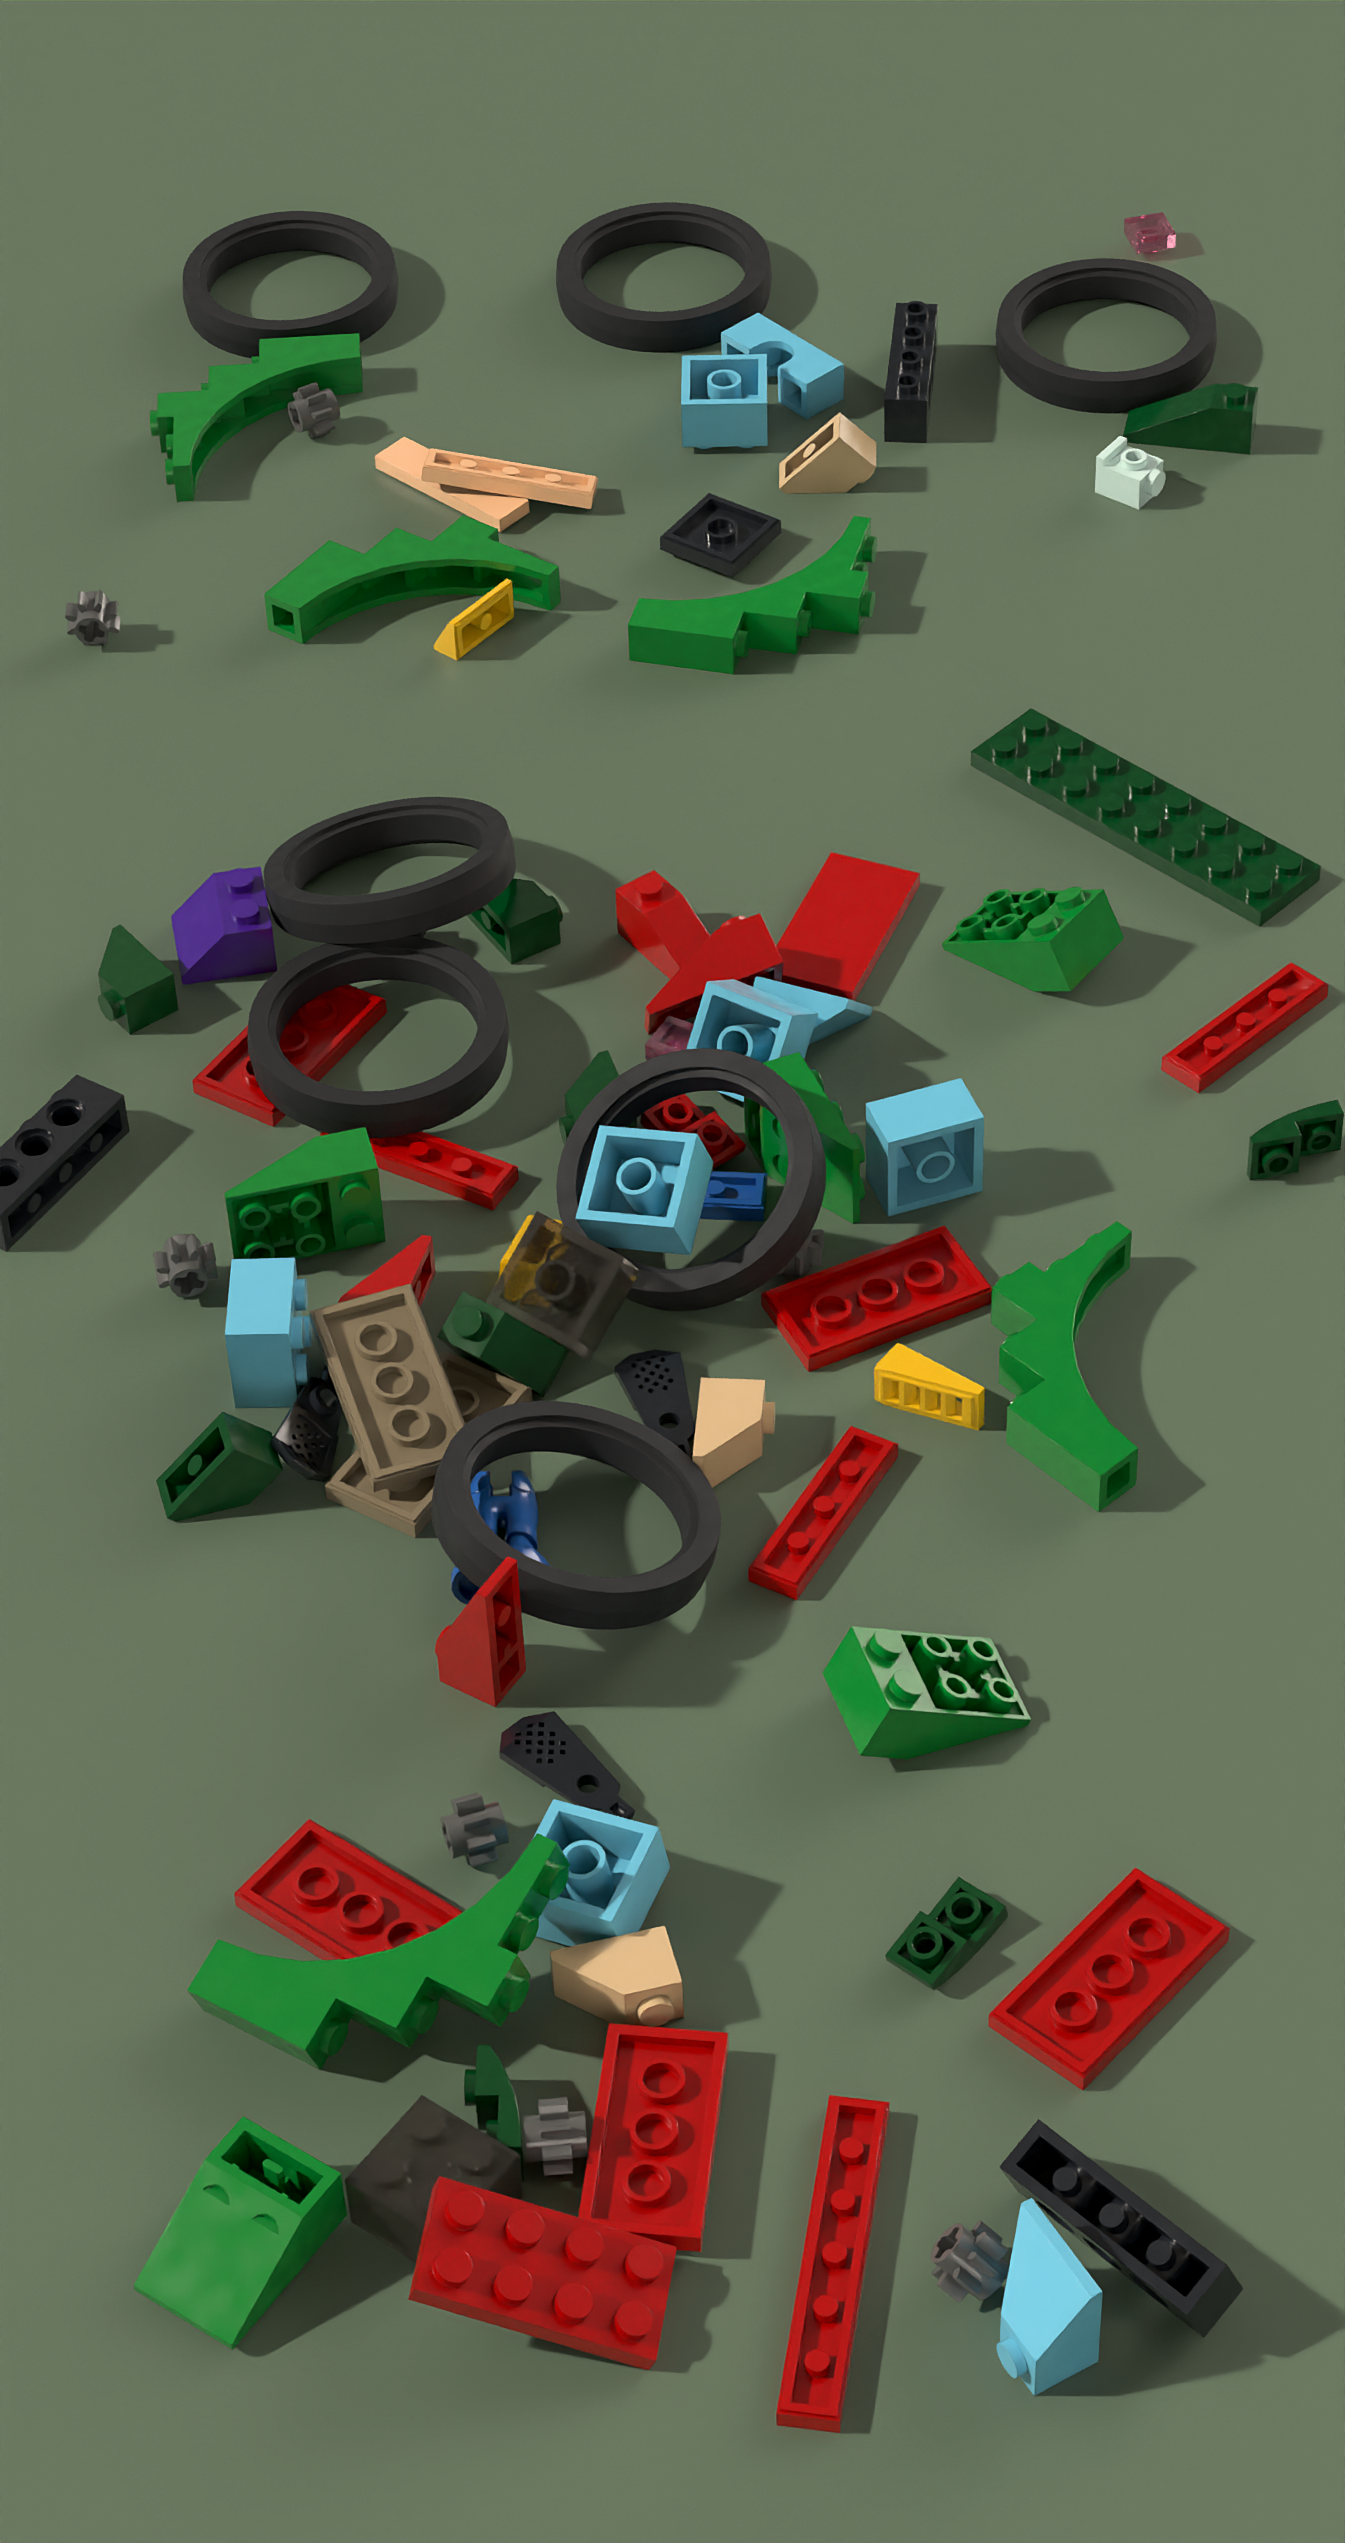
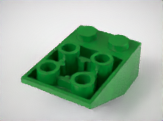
(1039, 936)
(841, 1148)
(309, 1201)
(920, 1691)
(242, 2232)

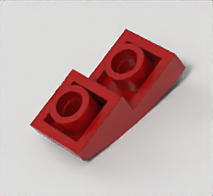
(682, 1115)

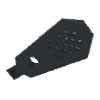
(659, 1393)
(310, 1429)
(556, 1758)

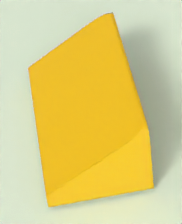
(477, 622)

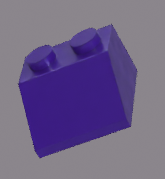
(225, 928)

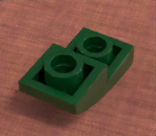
(1305, 1132)
(948, 1937)
(495, 2100)

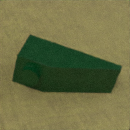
(1203, 419)

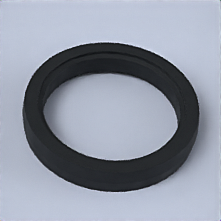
(660, 224)
(285, 233)
(1114, 280)
(400, 910)
(388, 1111)
(787, 1225)
(599, 1436)

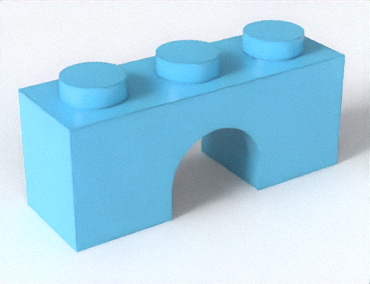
(806, 375)

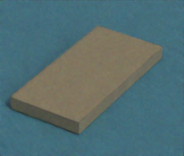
(389, 1384)
(410, 1504)

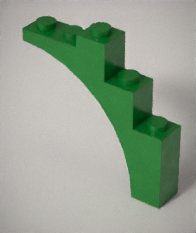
(236, 395)
(404, 567)
(774, 617)
(1053, 1414)
(396, 1990)

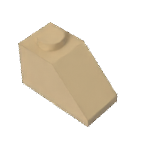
(829, 460)
(730, 1426)
(621, 1978)

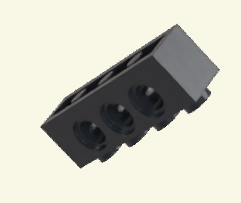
(911, 372)
(56, 1152)
(1122, 2228)

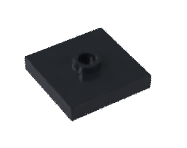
(720, 535)

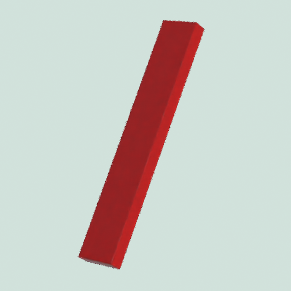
(833, 2265)

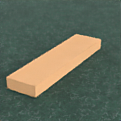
(405, 462)
(509, 478)

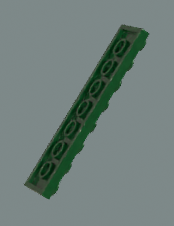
(1146, 817)

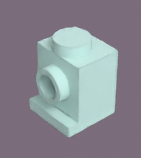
(1128, 474)

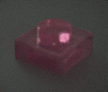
(1149, 233)
(669, 1037)

